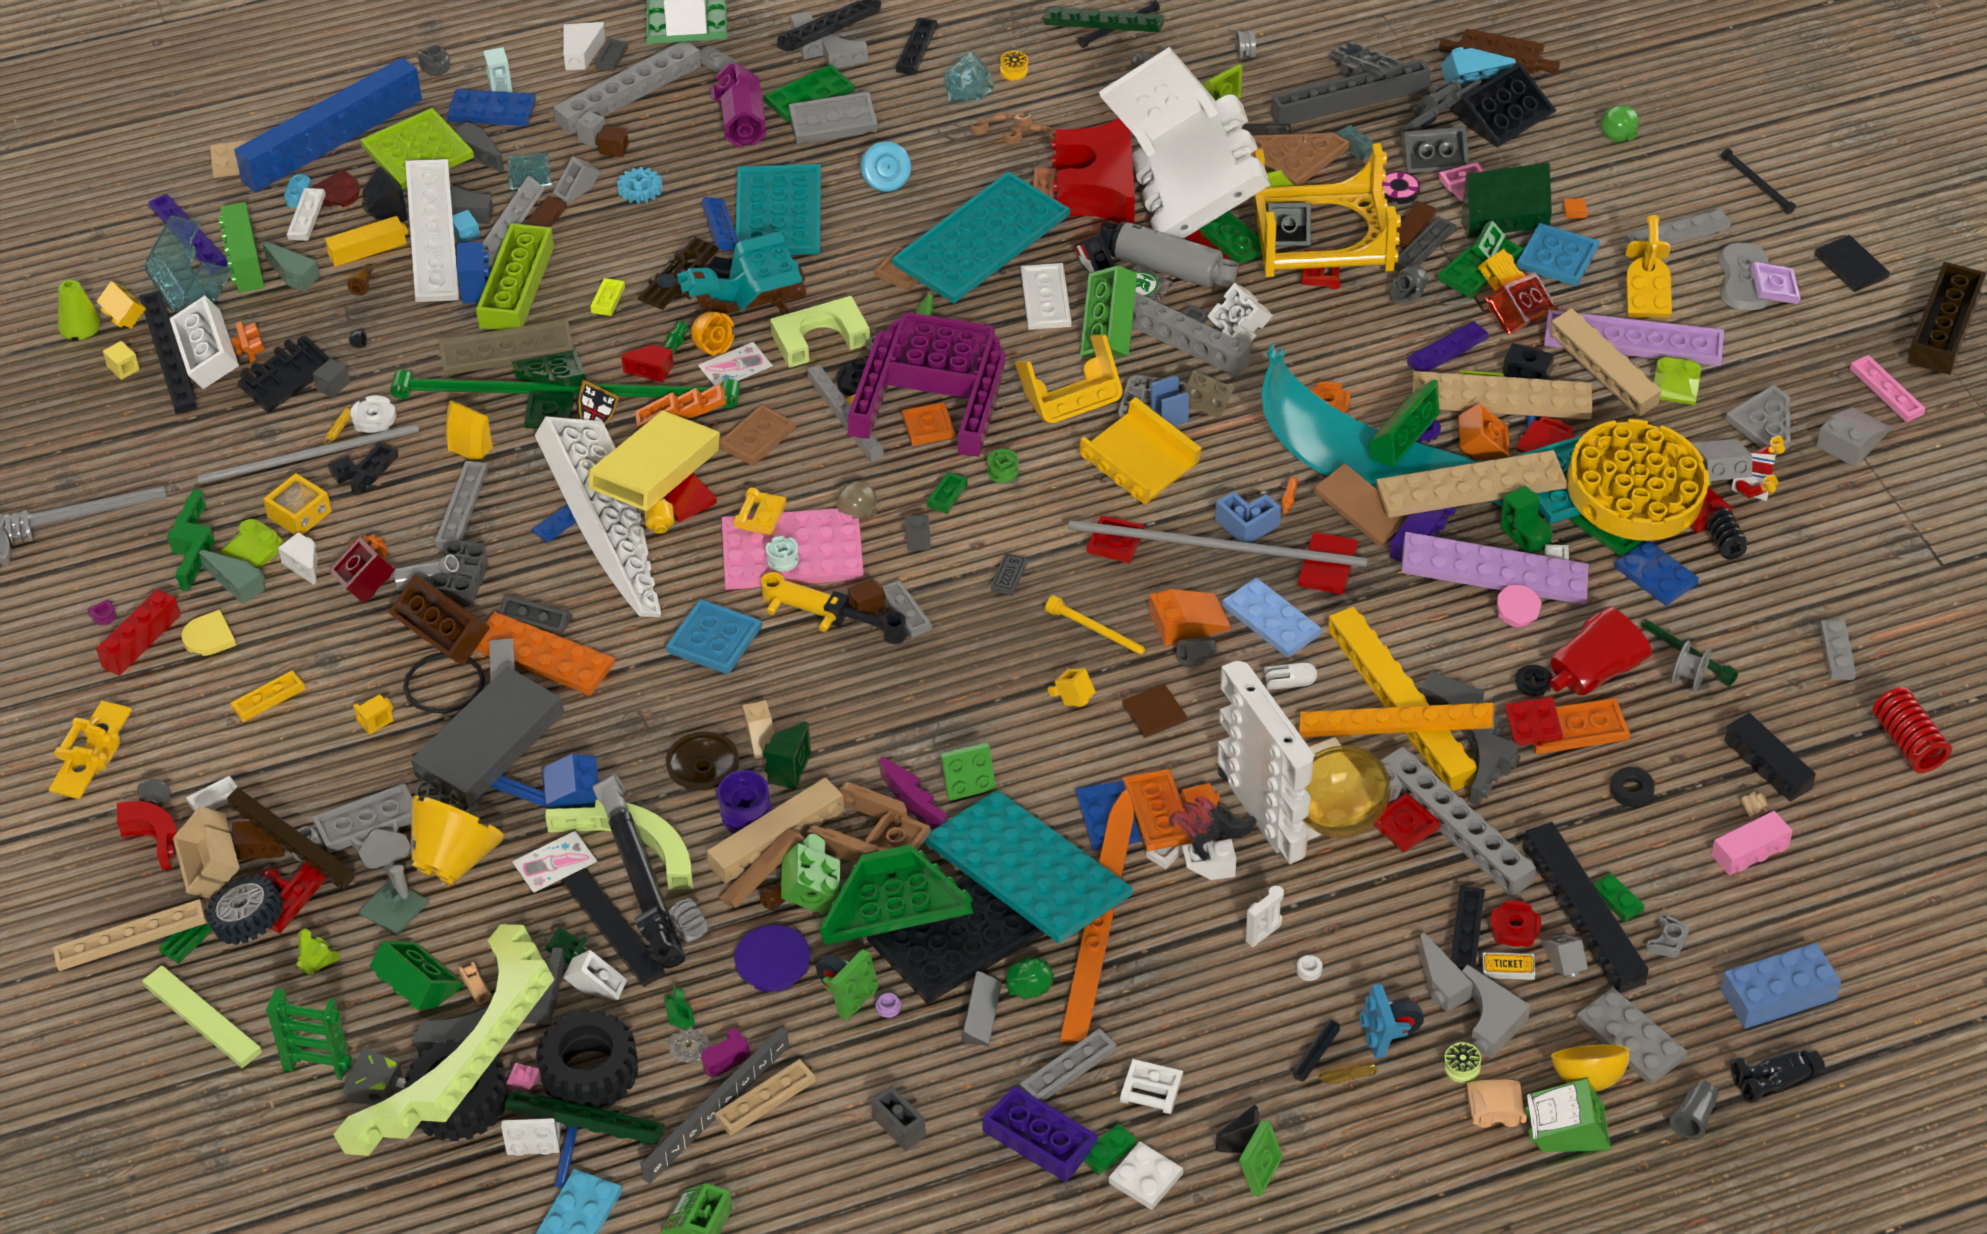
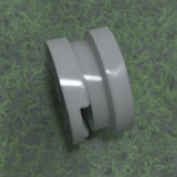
(1245, 44)

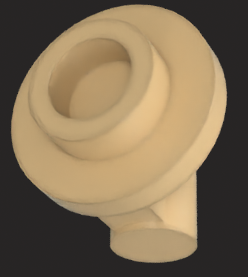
(1755, 805)

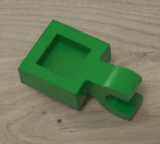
(678, 1012)

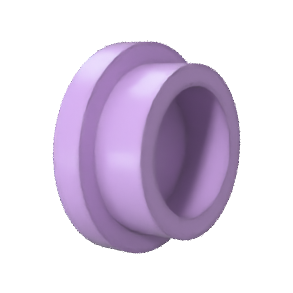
(888, 1005)

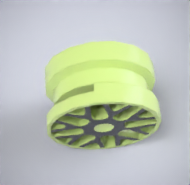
(1462, 1064)

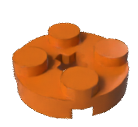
(1330, 390)

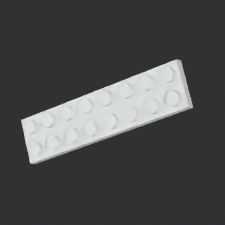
(431, 230)

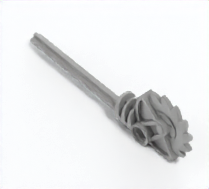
(22, 524)

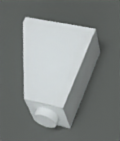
(582, 44)

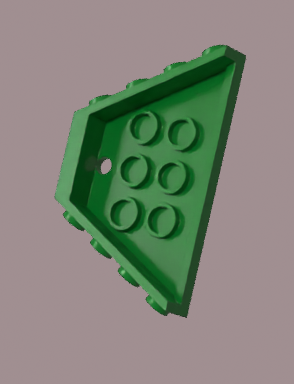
(880, 904)

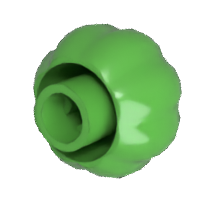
(1620, 123)

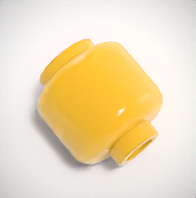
(660, 516)

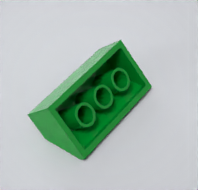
(1405, 425)

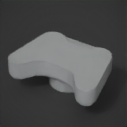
(1671, 939)

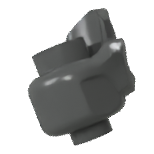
(434, 61)
(1409, 284)

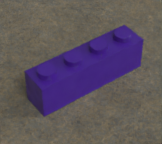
(1423, 523)

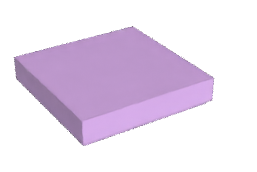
(1775, 283)

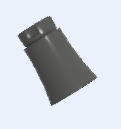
(1694, 1112)

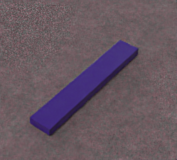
(205, 249)

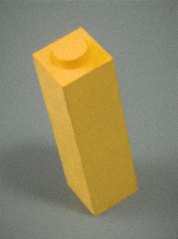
(366, 241)

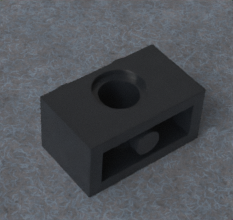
(1527, 363)

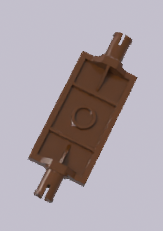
(1523, 51)

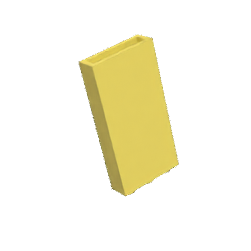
(654, 460)

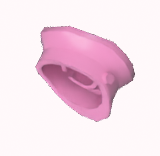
(1518, 605)

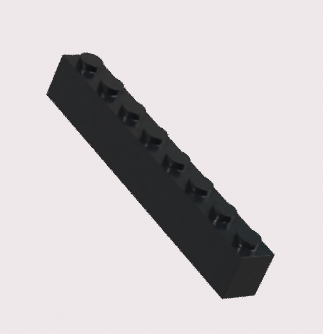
(1585, 908)

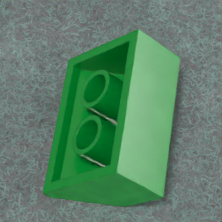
(414, 974)

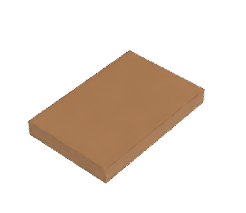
(757, 435)

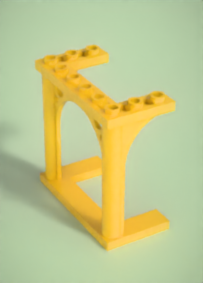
(1362, 187)

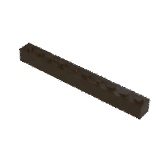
(290, 838)

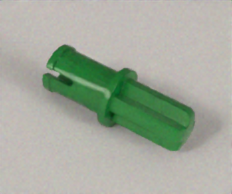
(675, 338)

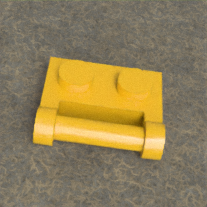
(766, 515)

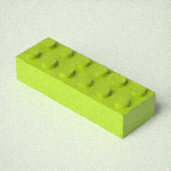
(515, 277)

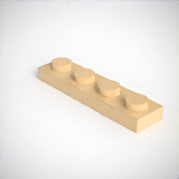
(765, 1097)

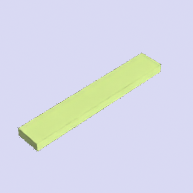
(202, 1016)

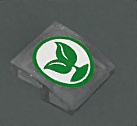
(1150, 283)

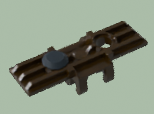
(665, 284)

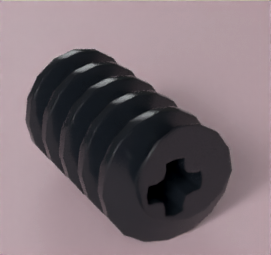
(1727, 534)

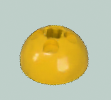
(1599, 1063)

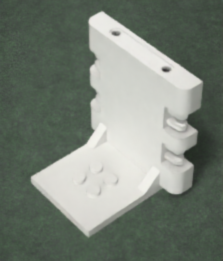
(1191, 145)
(1267, 761)

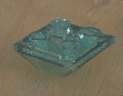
(968, 79)

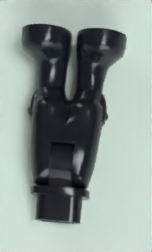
(1779, 1070)

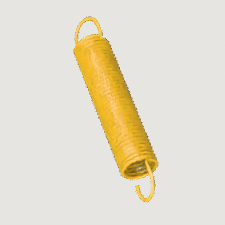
(339, 425)

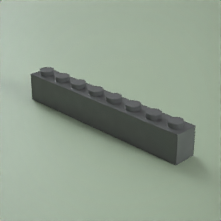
(1349, 93)

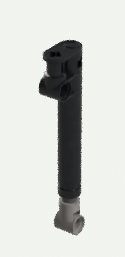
(655, 919)

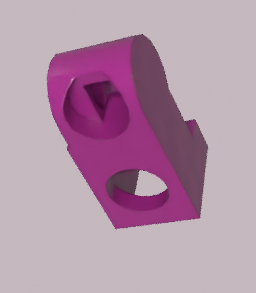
(725, 1055)

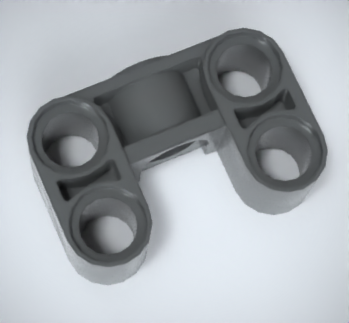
(466, 581)

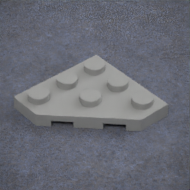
(1763, 417)

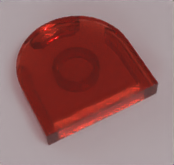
(339, 189)

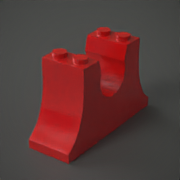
(1095, 171)

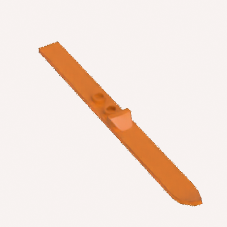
(1097, 933)

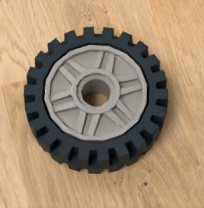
(244, 909)

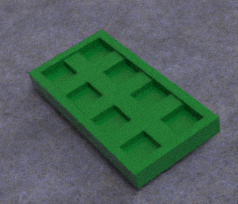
(818, 85)
(1463, 271)

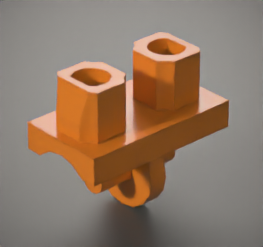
(248, 341)

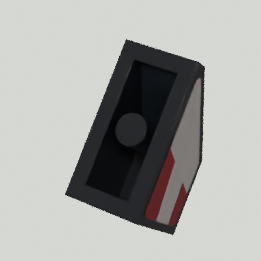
(1094, 254)

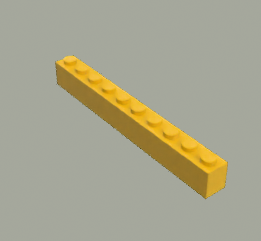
(1395, 689)

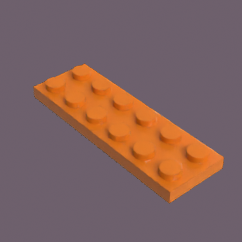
(549, 654)

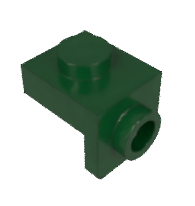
(571, 945)

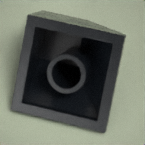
(384, 197)

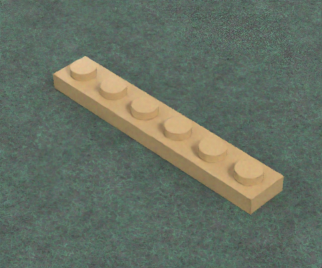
(129, 935)

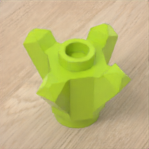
(314, 953)

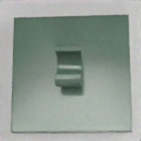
(390, 910)

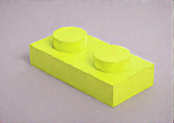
(607, 297)

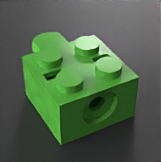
(810, 875)

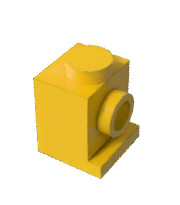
(374, 713)

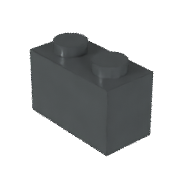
(898, 1118)

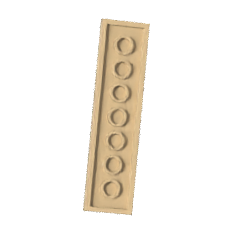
(1511, 394)
(1470, 483)

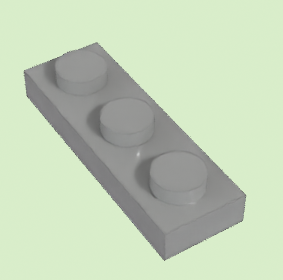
(1837, 650)

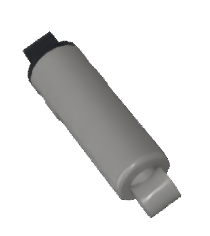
(1168, 254)

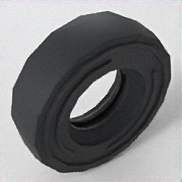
(1632, 799)

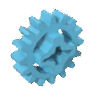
(639, 185)

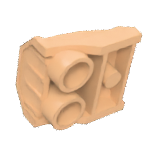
(1496, 1102)

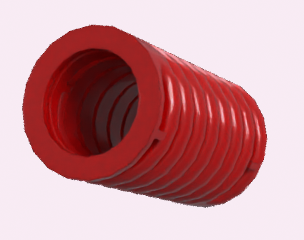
(1911, 730)

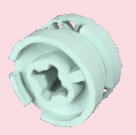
(782, 554)

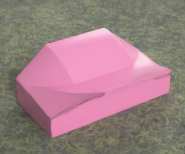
(1455, 178)

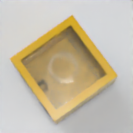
(297, 505)

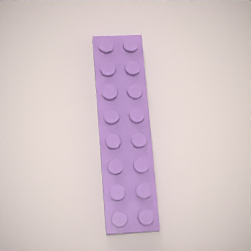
(1653, 338)
(1494, 567)

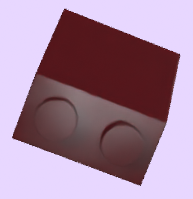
(361, 570)

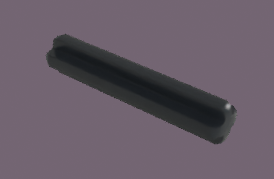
(1316, 1050)

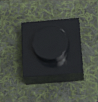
(342, 469)

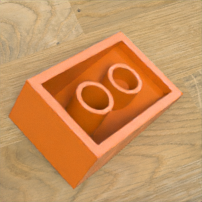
(1186, 615)

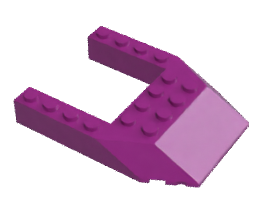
(935, 358)

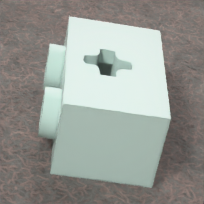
(497, 70)

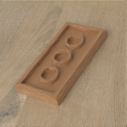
(1359, 504)

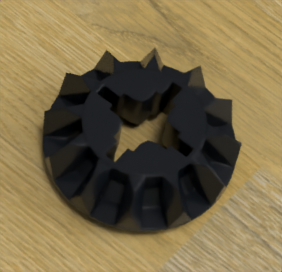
(1542, 676)

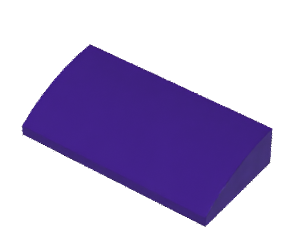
(1039, 1133)

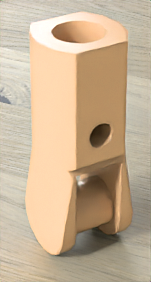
(475, 984)

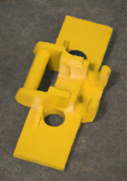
(97, 752)

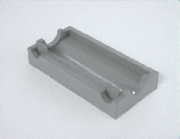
(832, 117)

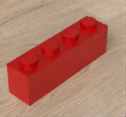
(138, 632)

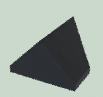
(1238, 1133)

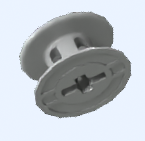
(1691, 666)

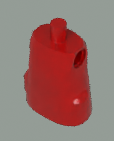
(1599, 652)

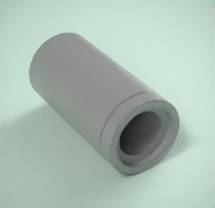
(424, 571)

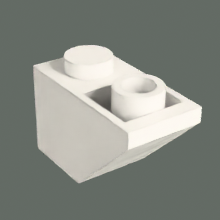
(1220, 863)

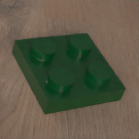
(547, 404)

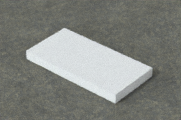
(1045, 296)

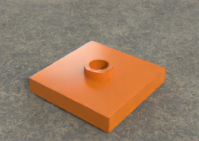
(928, 424)

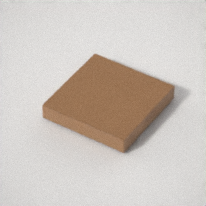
(894, 275)

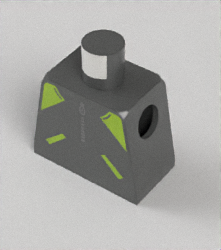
(373, 1079)

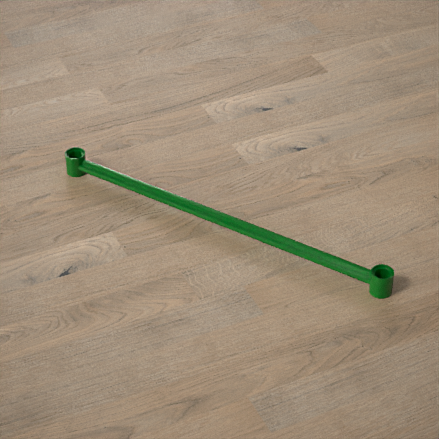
(404, 383)

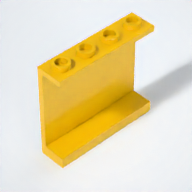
(1142, 452)

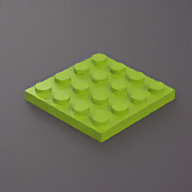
(416, 138)

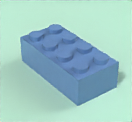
(1780, 985)

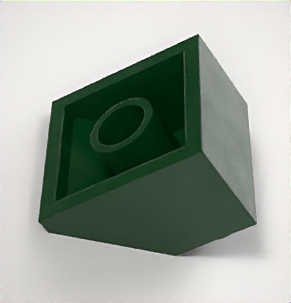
(788, 755)

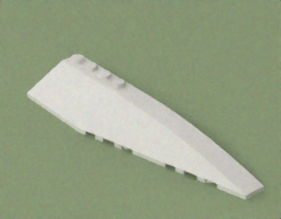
(606, 523)

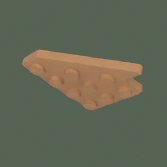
(1300, 154)

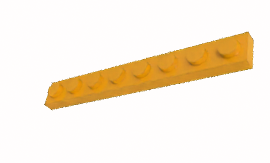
(1397, 720)

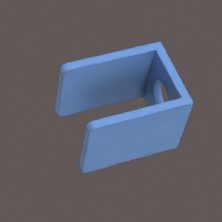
(1168, 403)

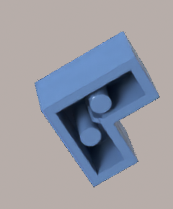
(1246, 520)

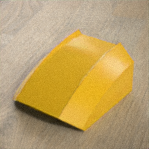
(467, 432)

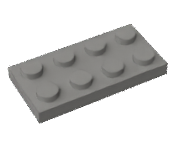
(1619, 1022)

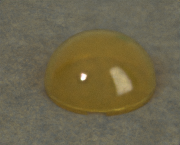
(1346, 791)

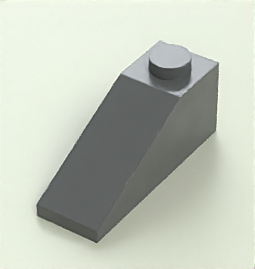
(483, 148)

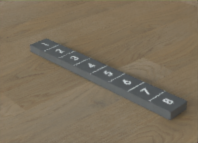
(721, 1097)

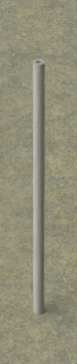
(306, 454)

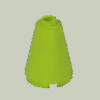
(76, 312)

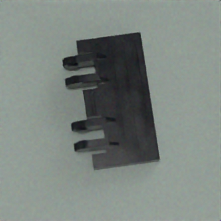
(284, 373)

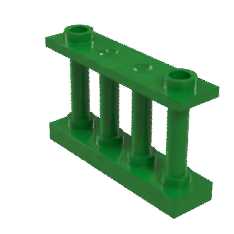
(289, 1041)

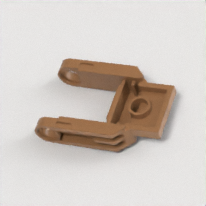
(890, 832)

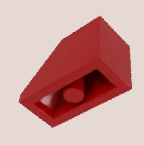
(649, 362)

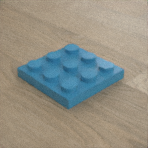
(1558, 254)
(714, 636)

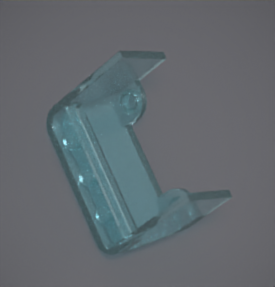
(171, 270)

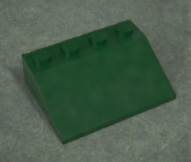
(1509, 197)

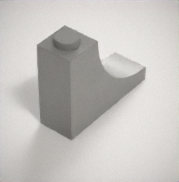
(1500, 1013)

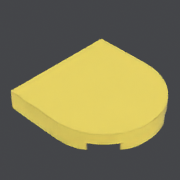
(207, 634)

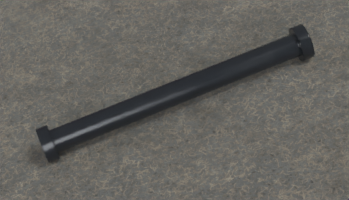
(1083, 41)
(1788, 207)

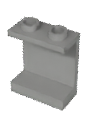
(1725, 459)

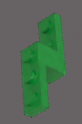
(189, 539)

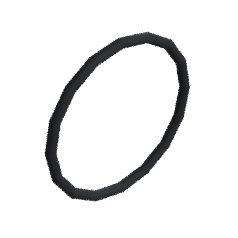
(447, 710)

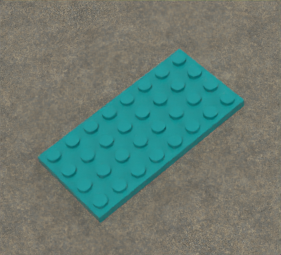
(980, 237)
(1028, 866)

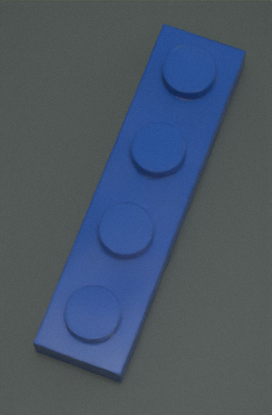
(720, 223)
(554, 524)

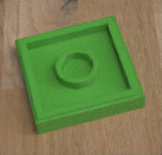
(1261, 1158)

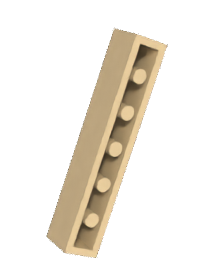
(1605, 362)
(742, 849)

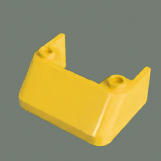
(1098, 389)

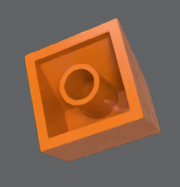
(1483, 434)

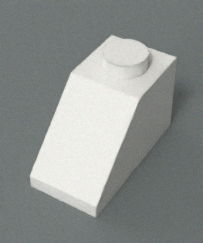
(300, 556)
(594, 976)

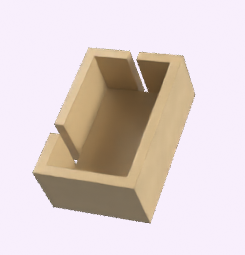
(206, 853)

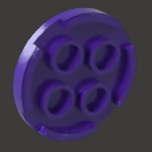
(772, 958)

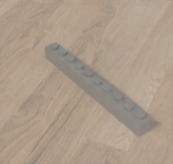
(841, 409)

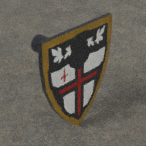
(595, 403)

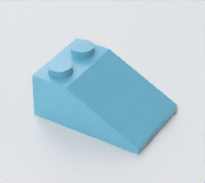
(1473, 64)

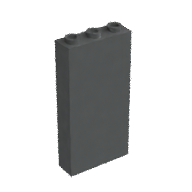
(487, 736)

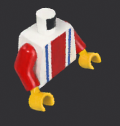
(1762, 480)

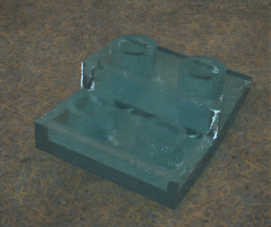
(534, 165)

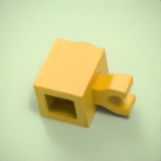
(1073, 687)

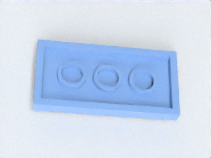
(1271, 617)

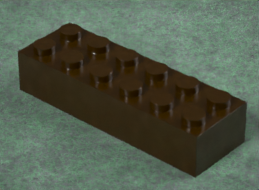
(1946, 318)

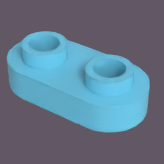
(295, 189)

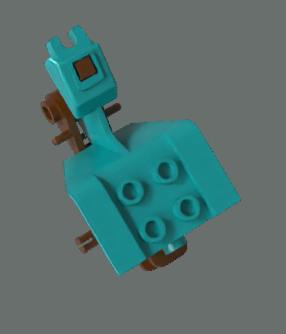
(758, 275)

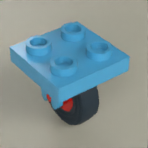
(1388, 1020)

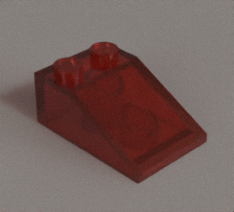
(1520, 303)

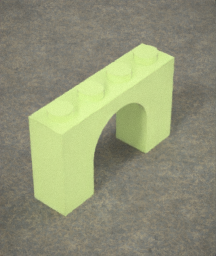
(838, 314)

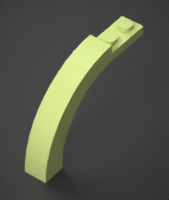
(651, 829)

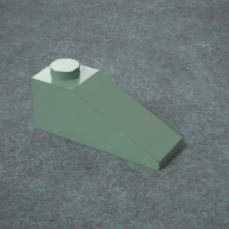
(293, 268)
(234, 575)

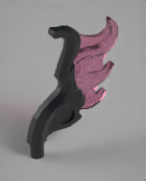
(1208, 821)

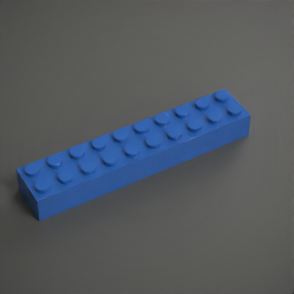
(328, 124)

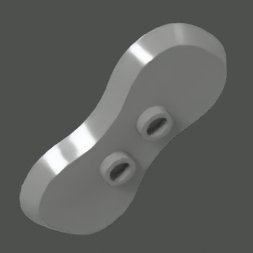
(1739, 285)

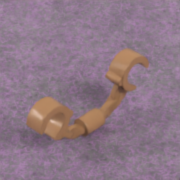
(1019, 120)
(1017, 133)

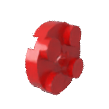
(1515, 935)

